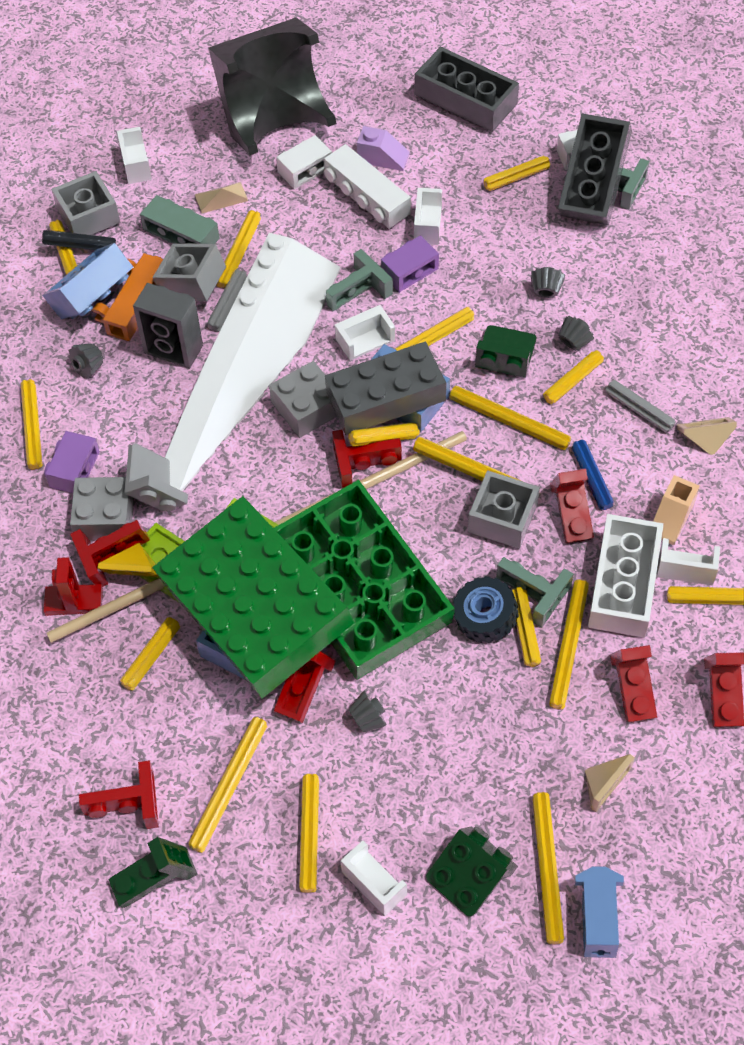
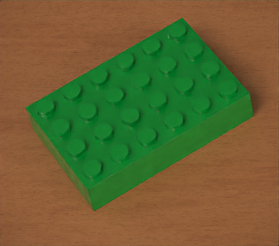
(372, 573)
(253, 596)

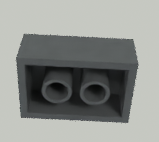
(168, 325)

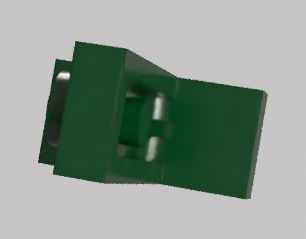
(152, 871)

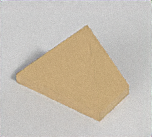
(221, 197)
(708, 433)
(605, 778)

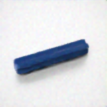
(595, 480)

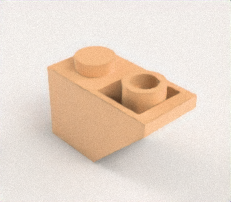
(676, 507)

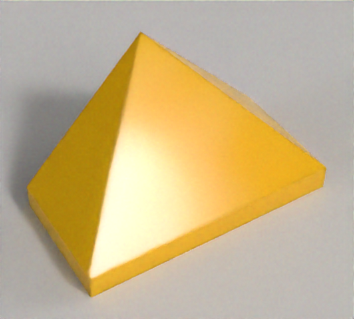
(129, 562)

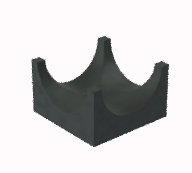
(269, 81)

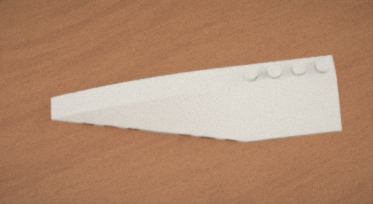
(254, 345)

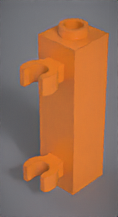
(120, 317)

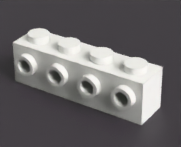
(367, 186)

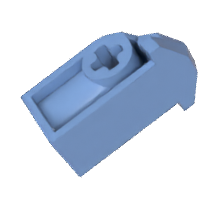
(600, 911)

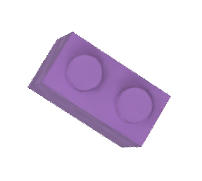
(410, 263)
(72, 459)

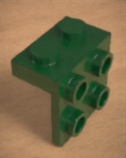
(505, 351)
(470, 869)

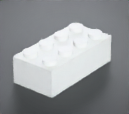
(626, 576)

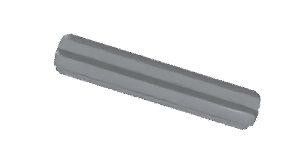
(226, 300)
(640, 406)

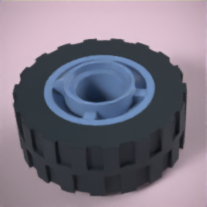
(490, 624)

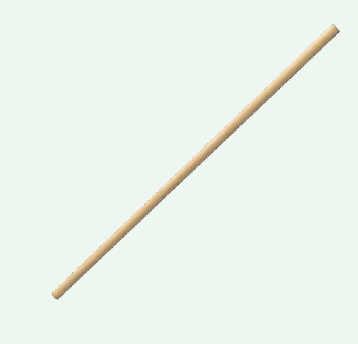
(157, 584)

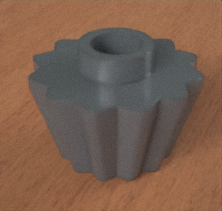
(547, 281)
(575, 333)
(85, 359)
(367, 712)

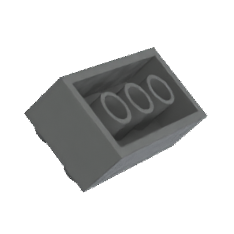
(466, 88)
(595, 169)
(385, 387)

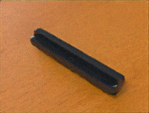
(75, 240)

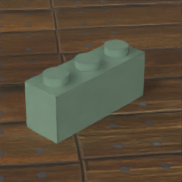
(177, 223)

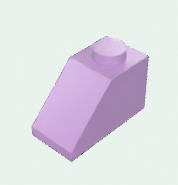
(381, 149)

